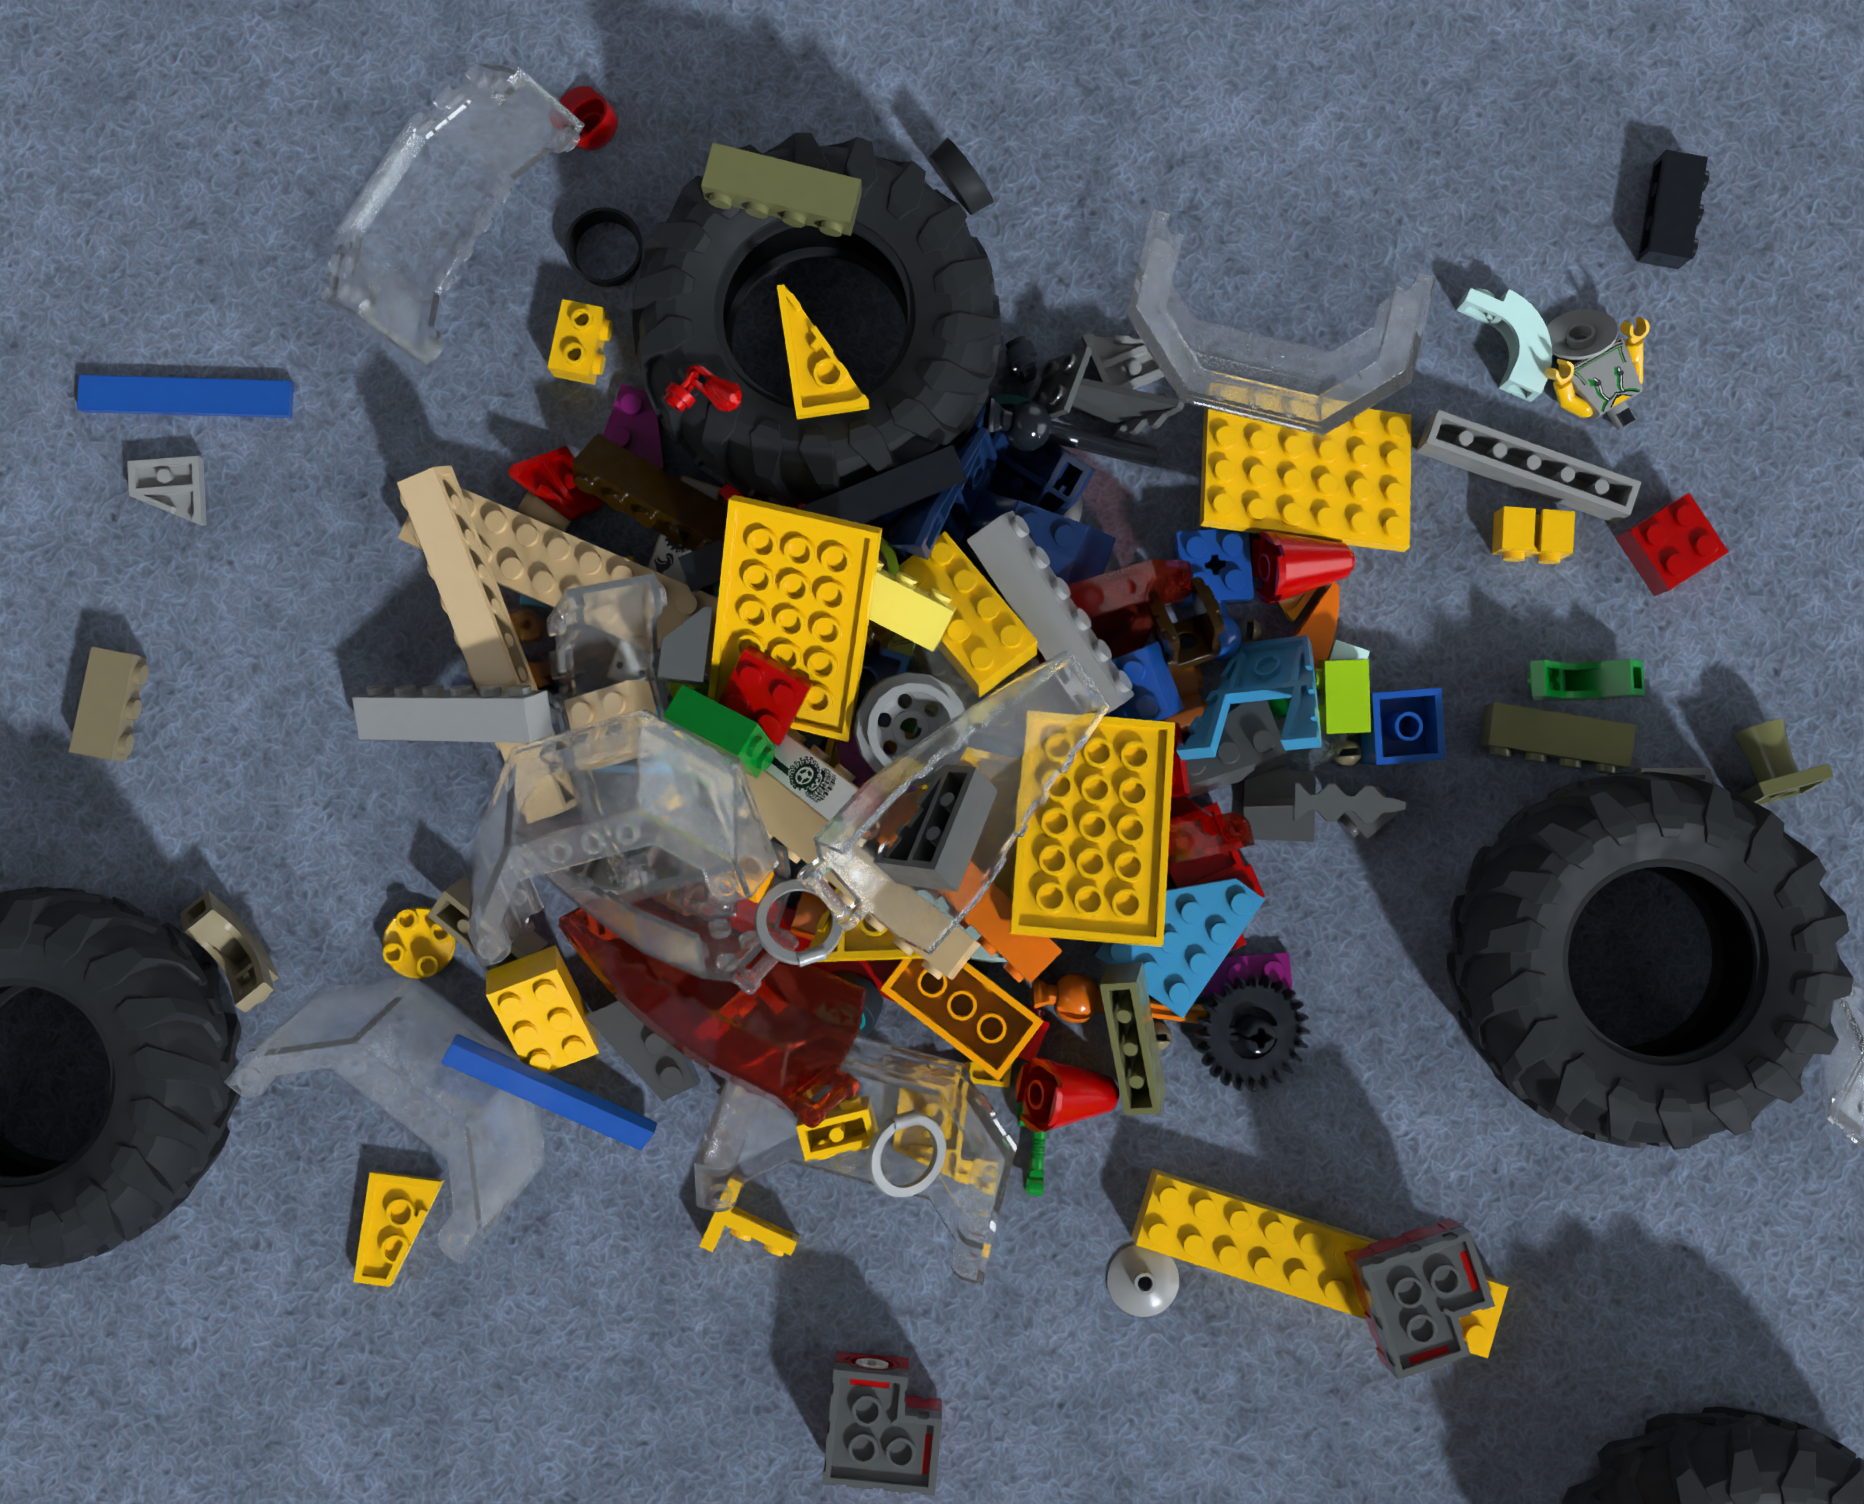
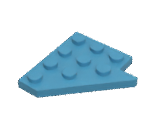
(1198, 934)

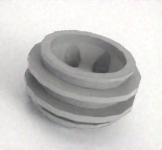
(884, 699)

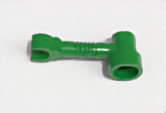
(1035, 1172)

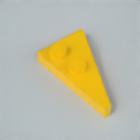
(817, 376)

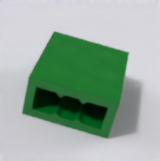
(721, 729)

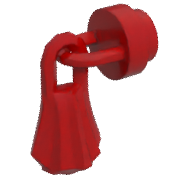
(721, 392)

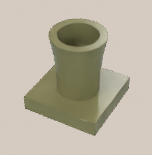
(1774, 766)

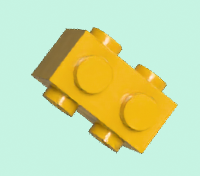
(579, 342)
(845, 1128)

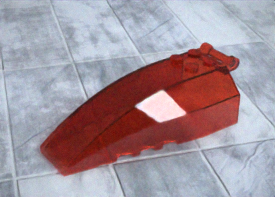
(772, 1043)

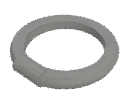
(795, 958)
(885, 1132)

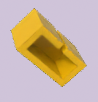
(1524, 534)

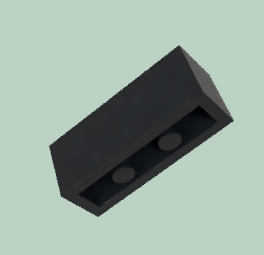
(1673, 209)

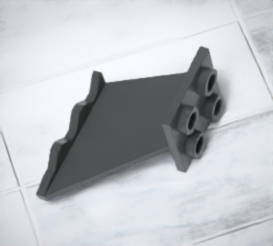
(1127, 408)
(1284, 804)

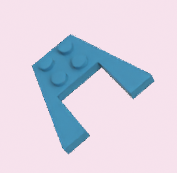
(1261, 673)

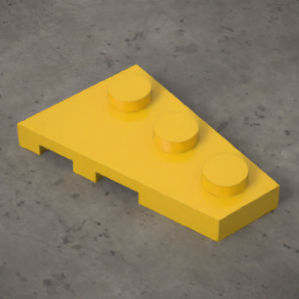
(390, 1223)

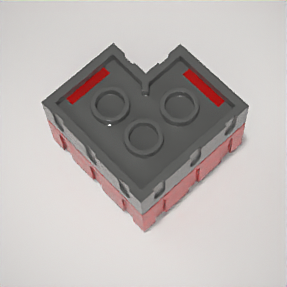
(1416, 1294)
(877, 1430)

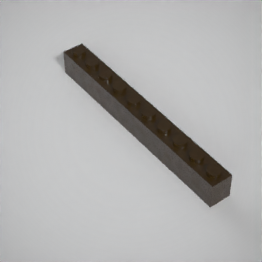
(665, 504)

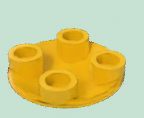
(416, 944)

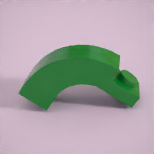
(1586, 680)

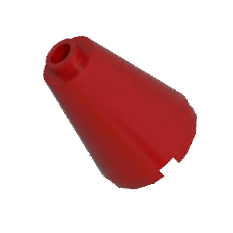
(1296, 564)
(1062, 1094)

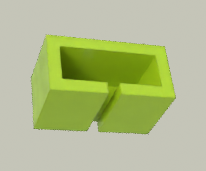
(1344, 695)

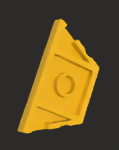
(859, 943)

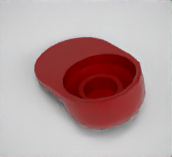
(595, 113)

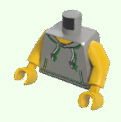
(1604, 381)

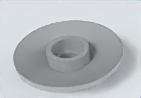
(1582, 334)
(1134, 1264)

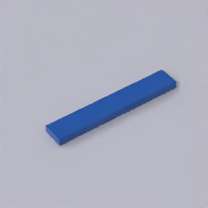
(185, 396)
(548, 1092)

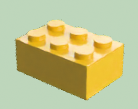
(542, 1011)

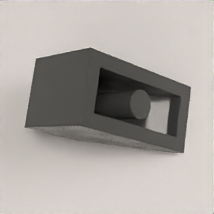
(684, 651)

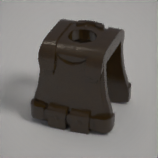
(1203, 628)

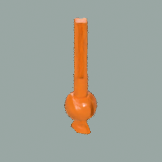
(1078, 999)

